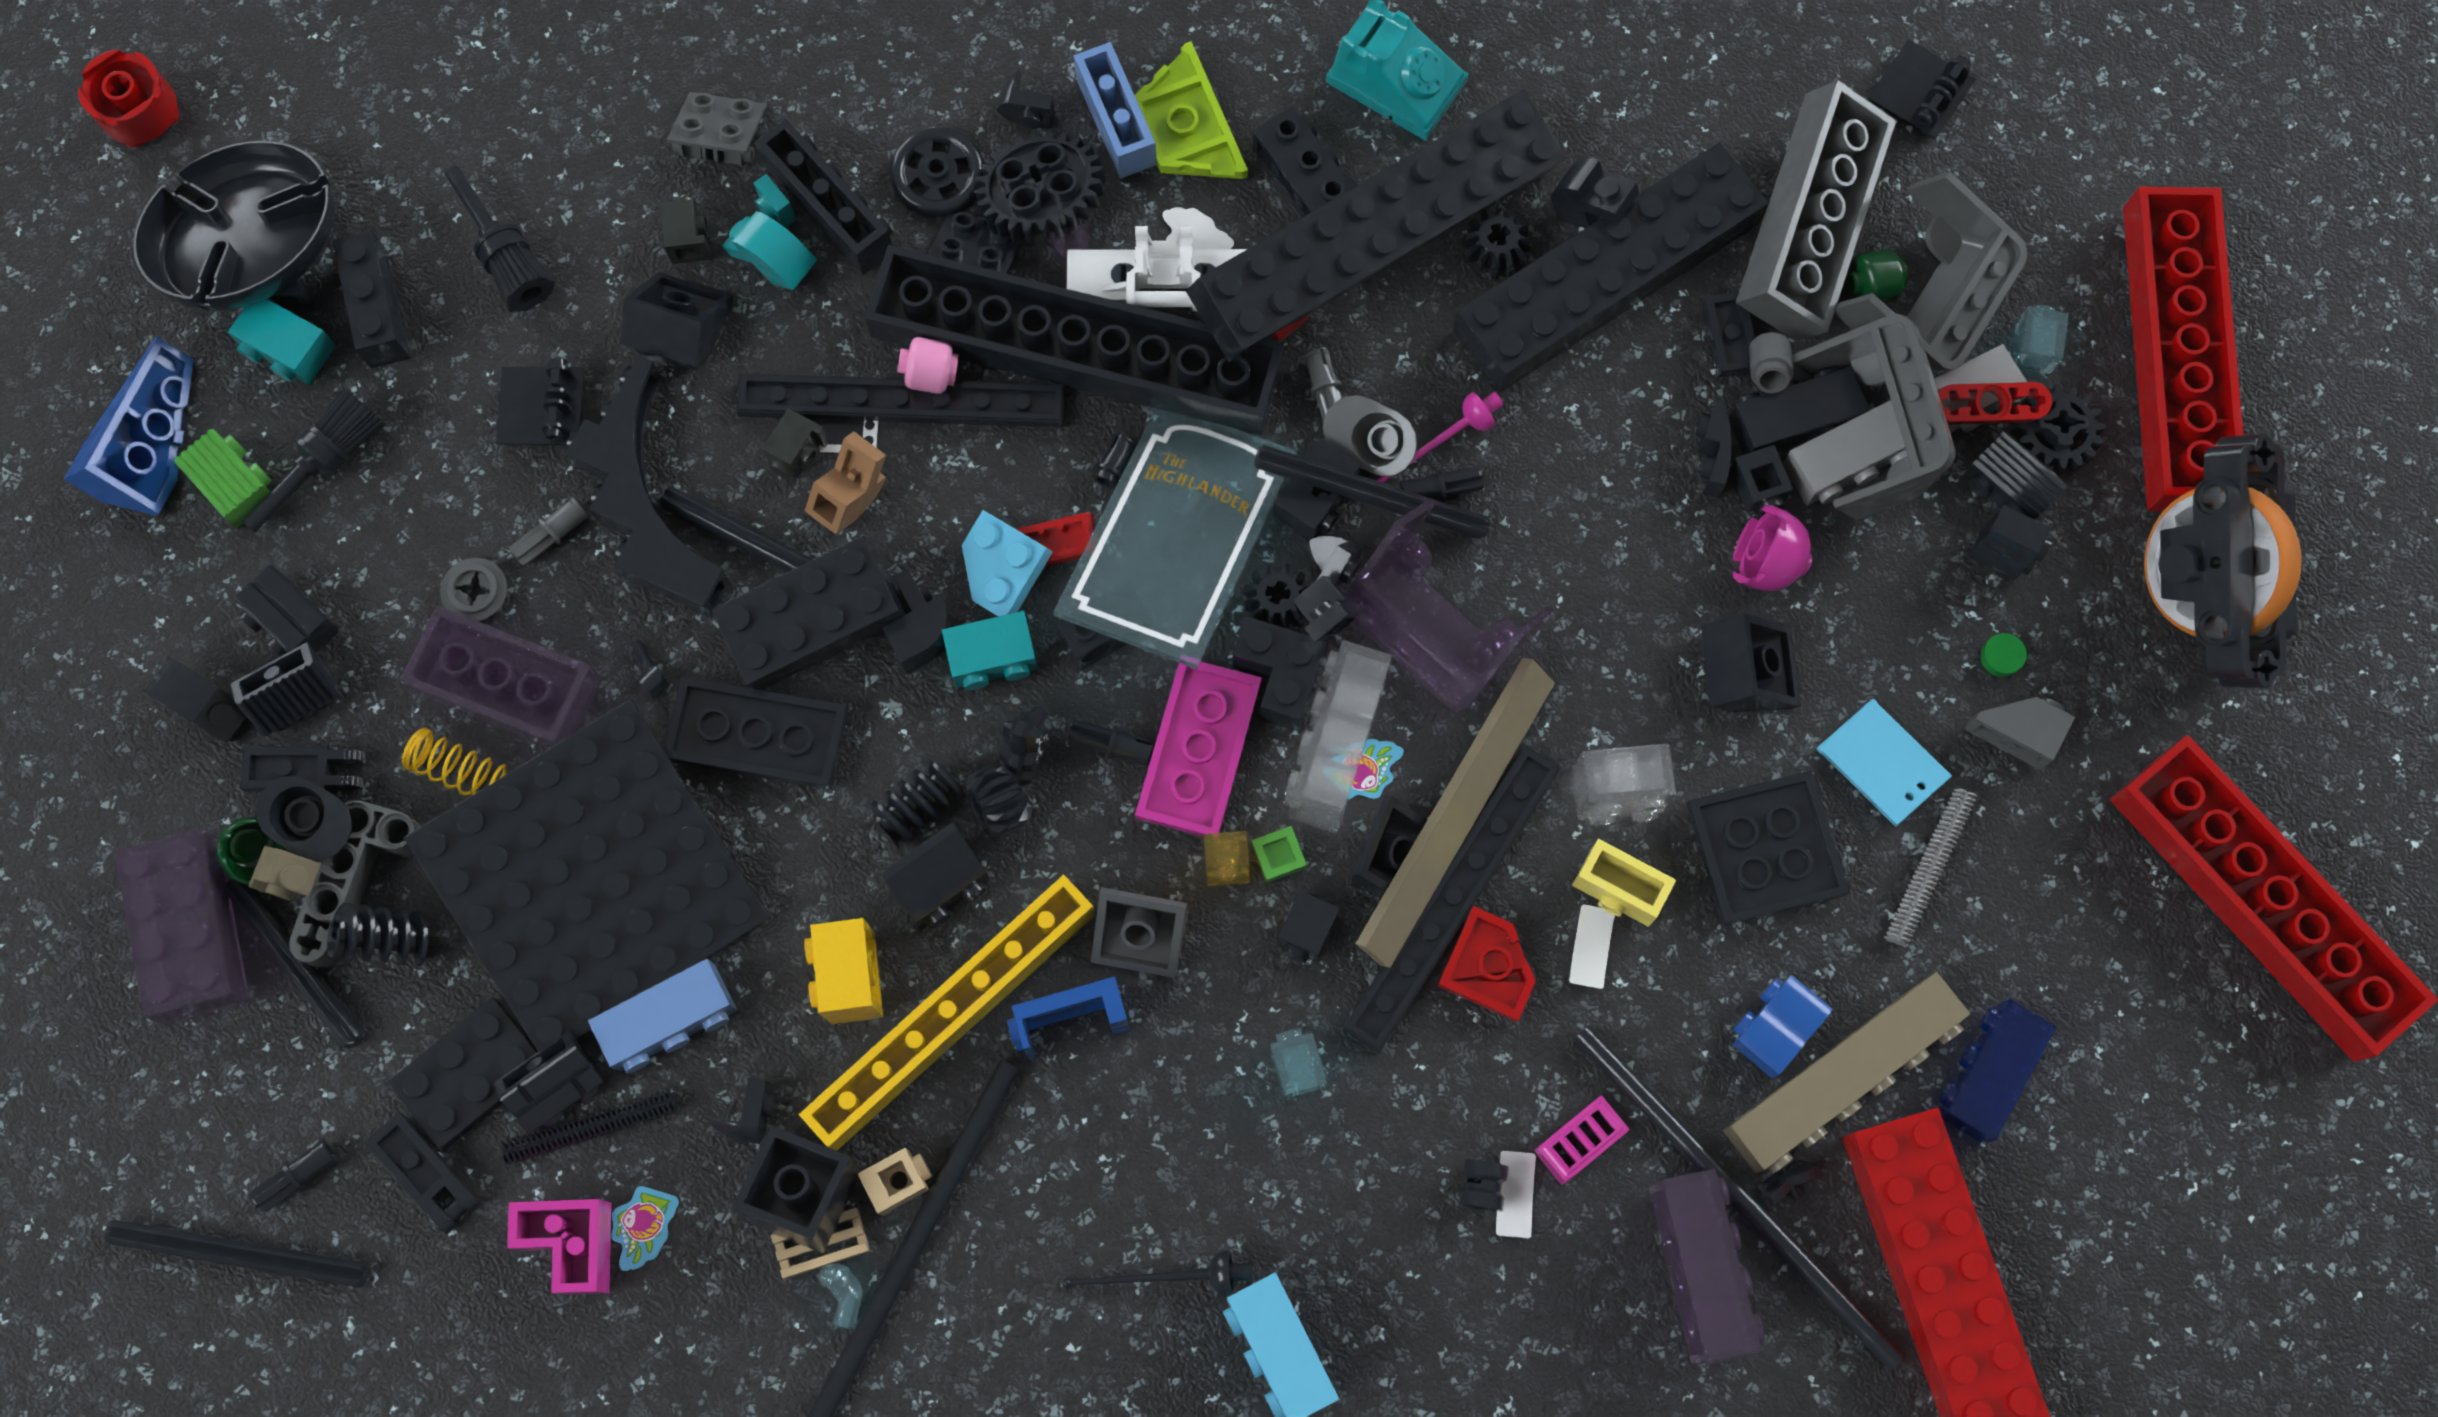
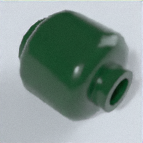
(1877, 273)

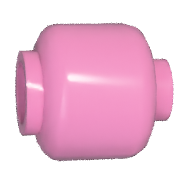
(928, 365)

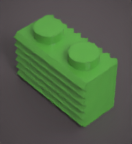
(223, 476)

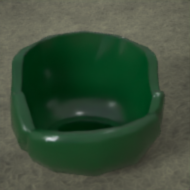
(241, 847)

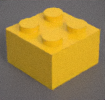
(845, 971)

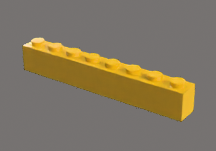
(948, 1014)

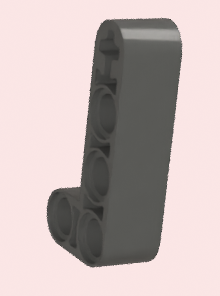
(350, 885)

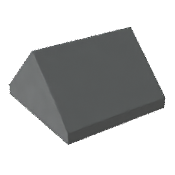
(1139, 932)

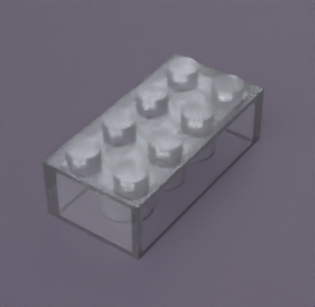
(1340, 733)

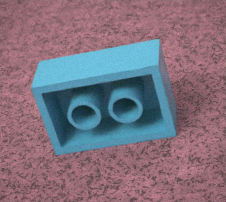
(1279, 1349)

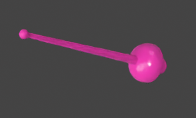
(1476, 413)

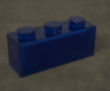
(1995, 1070)

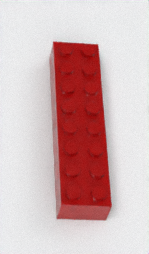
(2180, 334)
(2274, 900)
(1943, 1269)

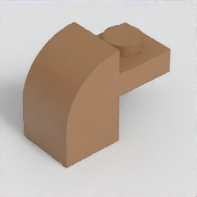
(849, 487)

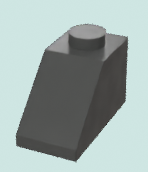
(2025, 729)

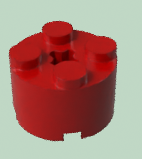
(128, 97)

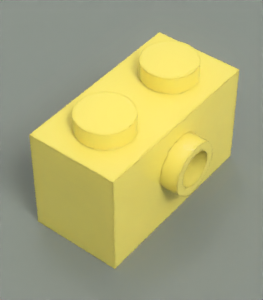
(1623, 883)

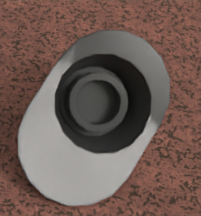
(1371, 434)

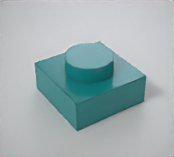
(773, 202)

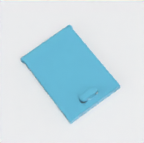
(1884, 762)

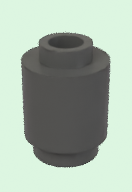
(1771, 362)

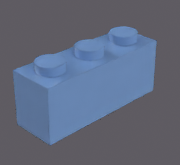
(1115, 110)
(663, 1017)

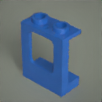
(1065, 1006)

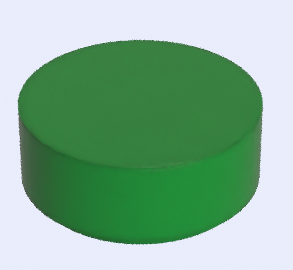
(2003, 655)

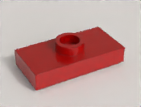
(1063, 536)

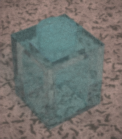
(2040, 338)
(1297, 1063)

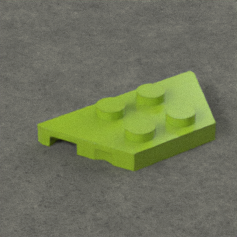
(1189, 121)

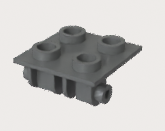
(716, 124)

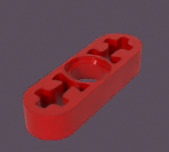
(2005, 393)

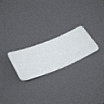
(1591, 947)
(1518, 1194)

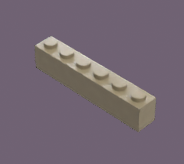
(1846, 1073)

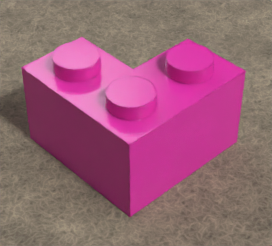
(574, 1232)

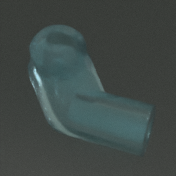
(846, 1290)

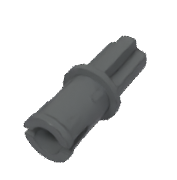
(1324, 383)
(548, 532)

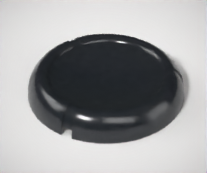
(235, 226)

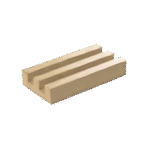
(857, 1231)

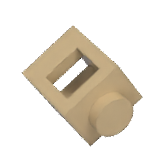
(878, 1180)

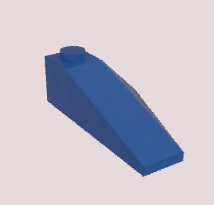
(138, 436)

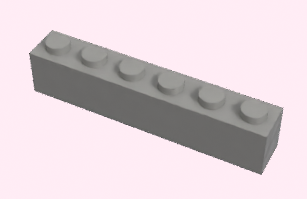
(1874, 439)

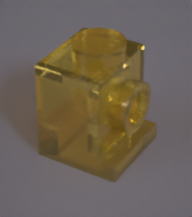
(1226, 858)

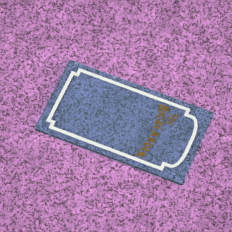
(1173, 538)

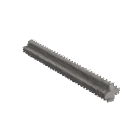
(1930, 867)

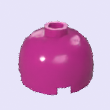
(1772, 551)

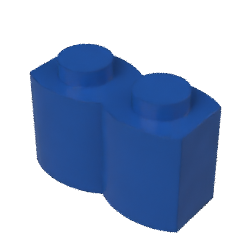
(1780, 1026)

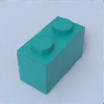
(281, 339)
(990, 650)

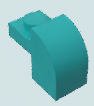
(770, 250)

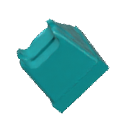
(1396, 70)

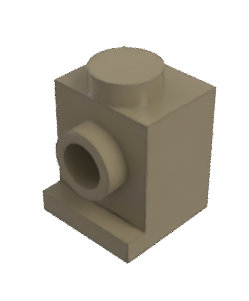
(284, 873)

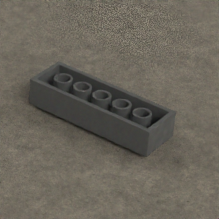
(1816, 211)

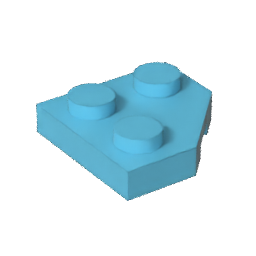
(1001, 564)

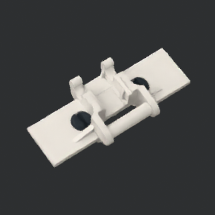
(1151, 265)

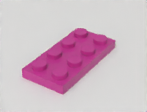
(1198, 749)

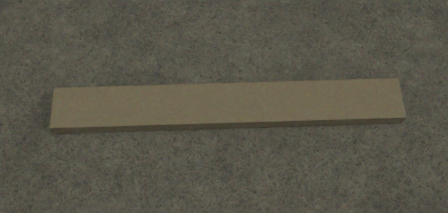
(1455, 813)

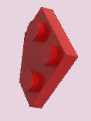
(1489, 966)

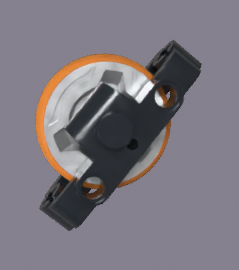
(2231, 561)

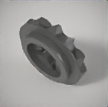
(464, 577)

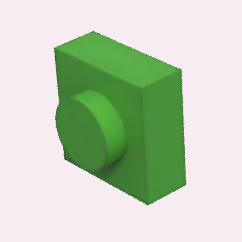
(1278, 854)

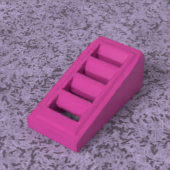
(1553, 1160)

